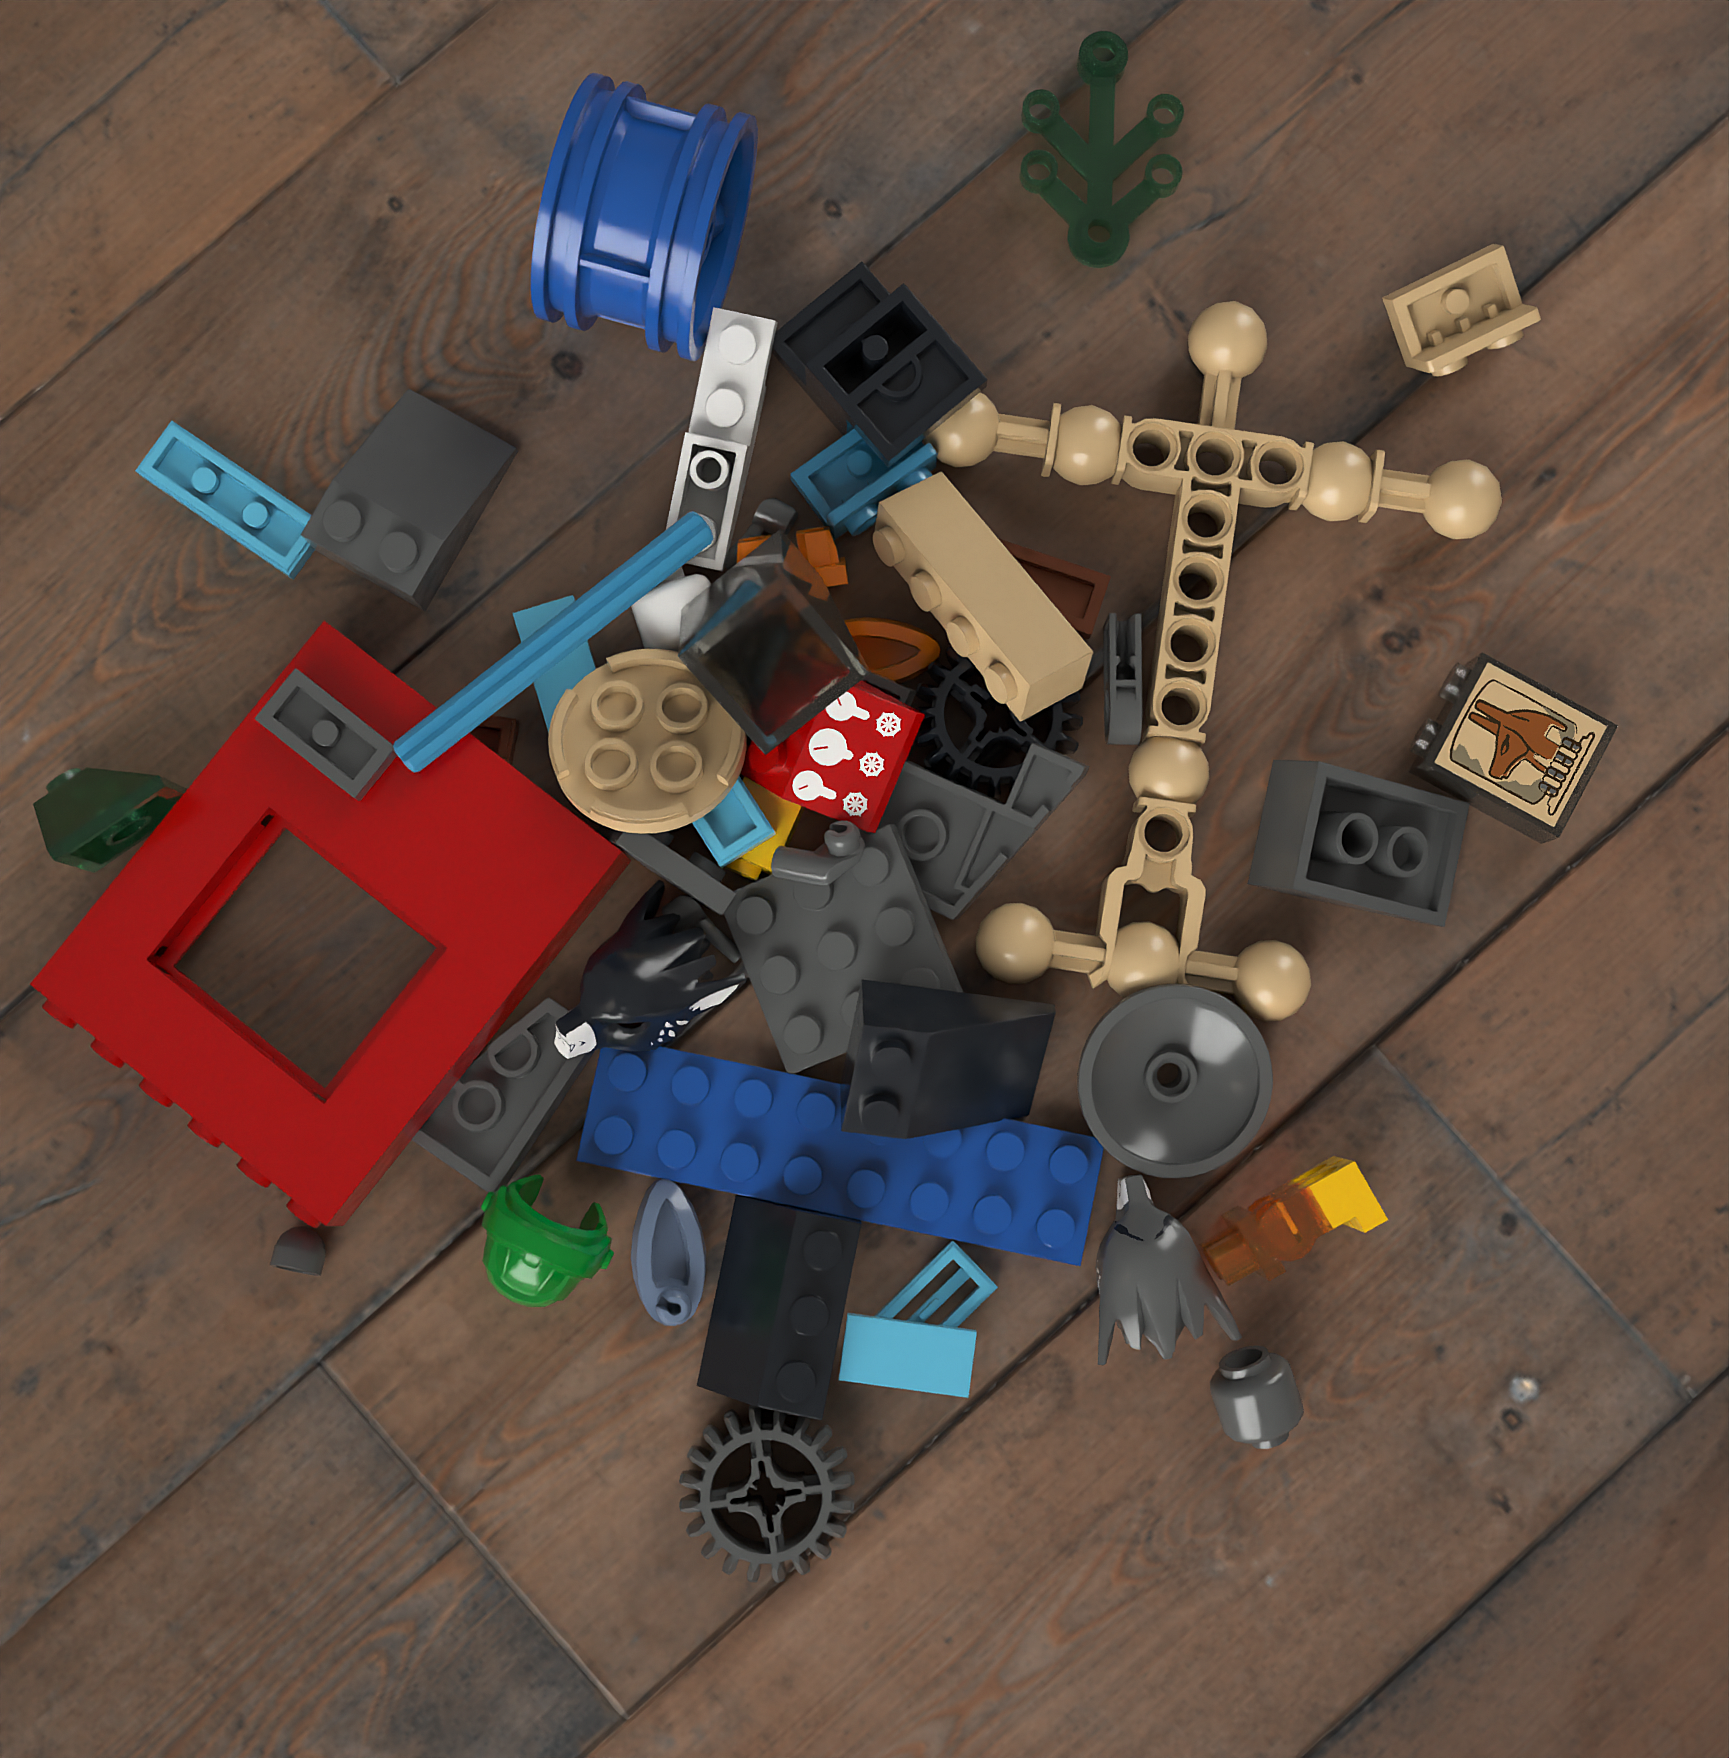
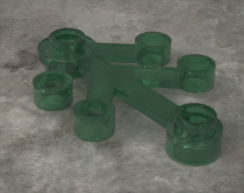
(1100, 160)

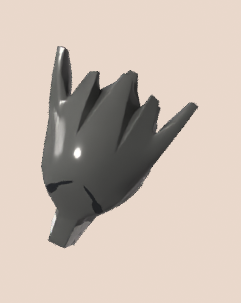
(1152, 1277)

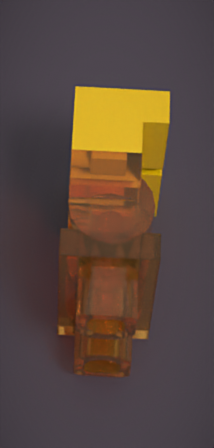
(1290, 1219)

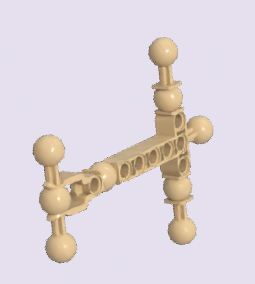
(1169, 766)

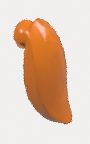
(893, 647)

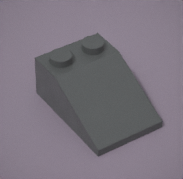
(409, 498)
(1358, 841)

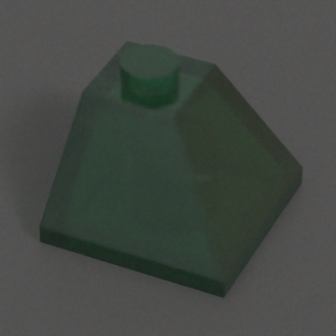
(101, 814)

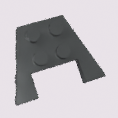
(961, 835)

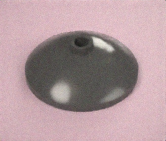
(1201, 1114)

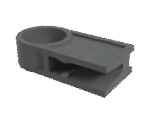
(1122, 680)

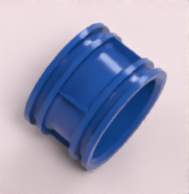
(642, 214)

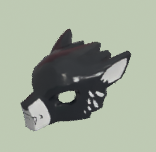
(645, 978)

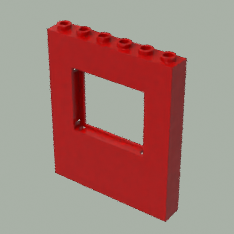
(451, 850)

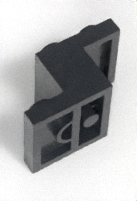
(877, 363)

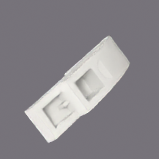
(723, 428)

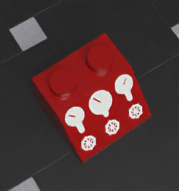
(842, 757)

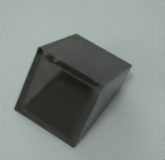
(770, 643)

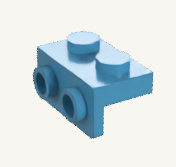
(850, 481)

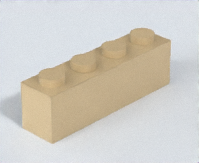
(981, 596)

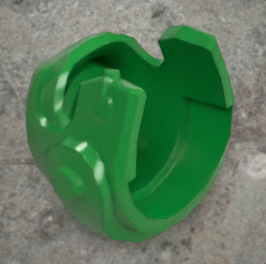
(535, 1257)

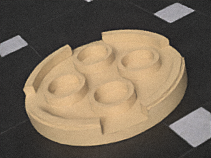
(644, 744)

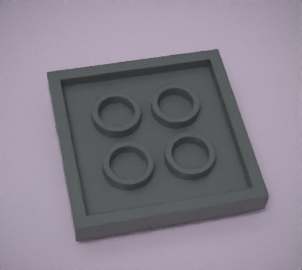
(818, 942)

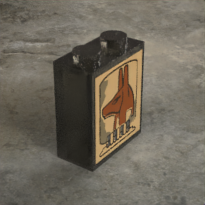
(1510, 747)

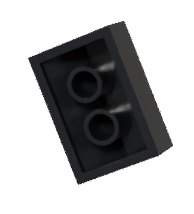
(779, 1306)

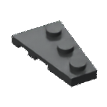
(503, 1100)

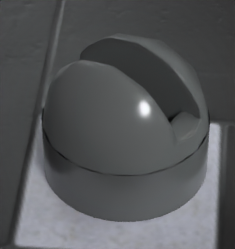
(299, 1251)

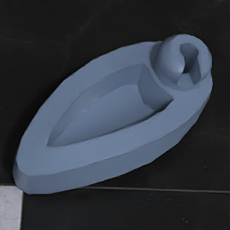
(668, 1254)

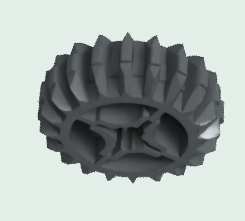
(737, 1499)

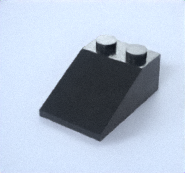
(939, 1060)

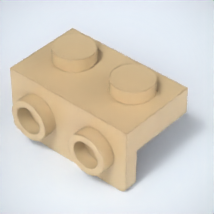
(1459, 312)

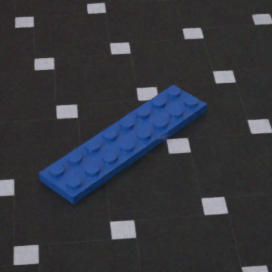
(784, 1144)

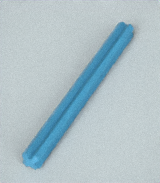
(553, 642)

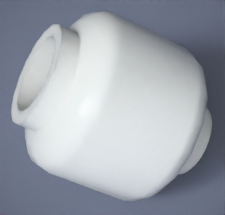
(660, 609)

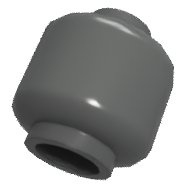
(1256, 1397)

